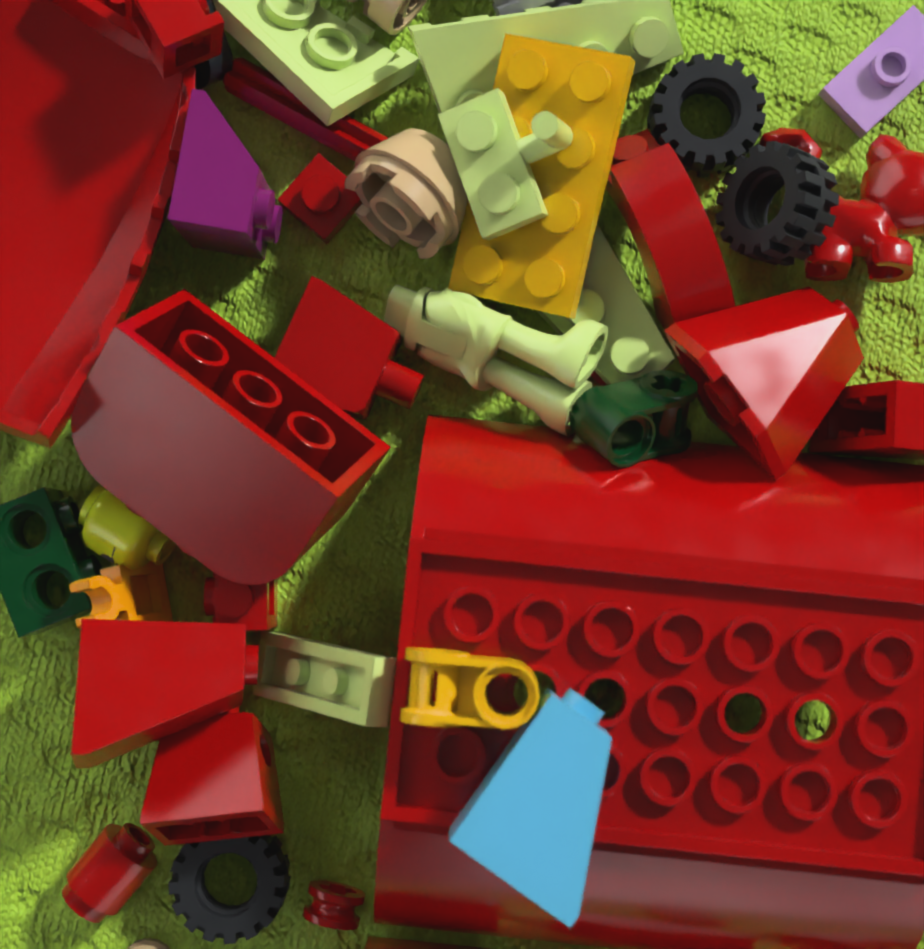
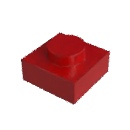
(320, 199)

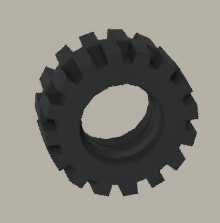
(720, 81)
(801, 215)
(224, 920)

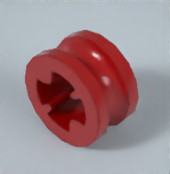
(333, 905)

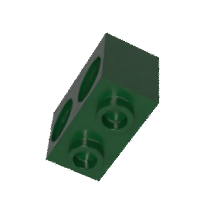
(28, 569)

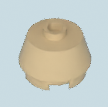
(410, 191)

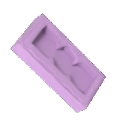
(879, 75)

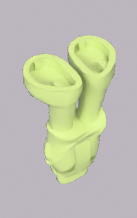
(465, 337)

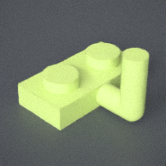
(497, 161)

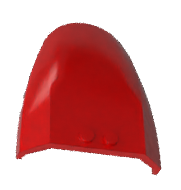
(82, 194)

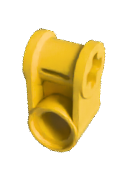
(462, 689)

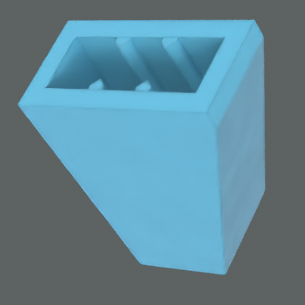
(541, 805)

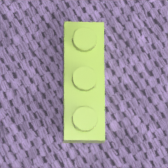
(326, 678)

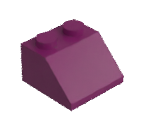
(219, 189)

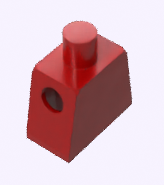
(346, 352)
(214, 783)

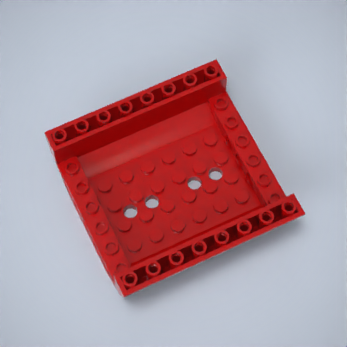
(684, 591)

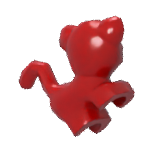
(869, 228)

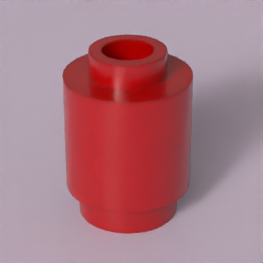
(109, 871)

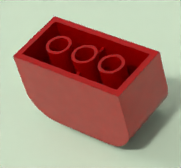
(218, 441)

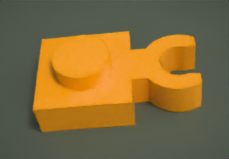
(126, 594)

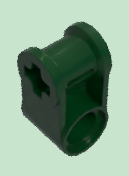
(636, 417)

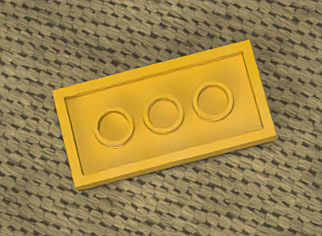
(548, 259)

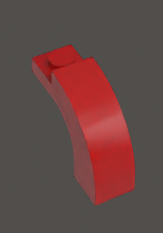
(669, 229)

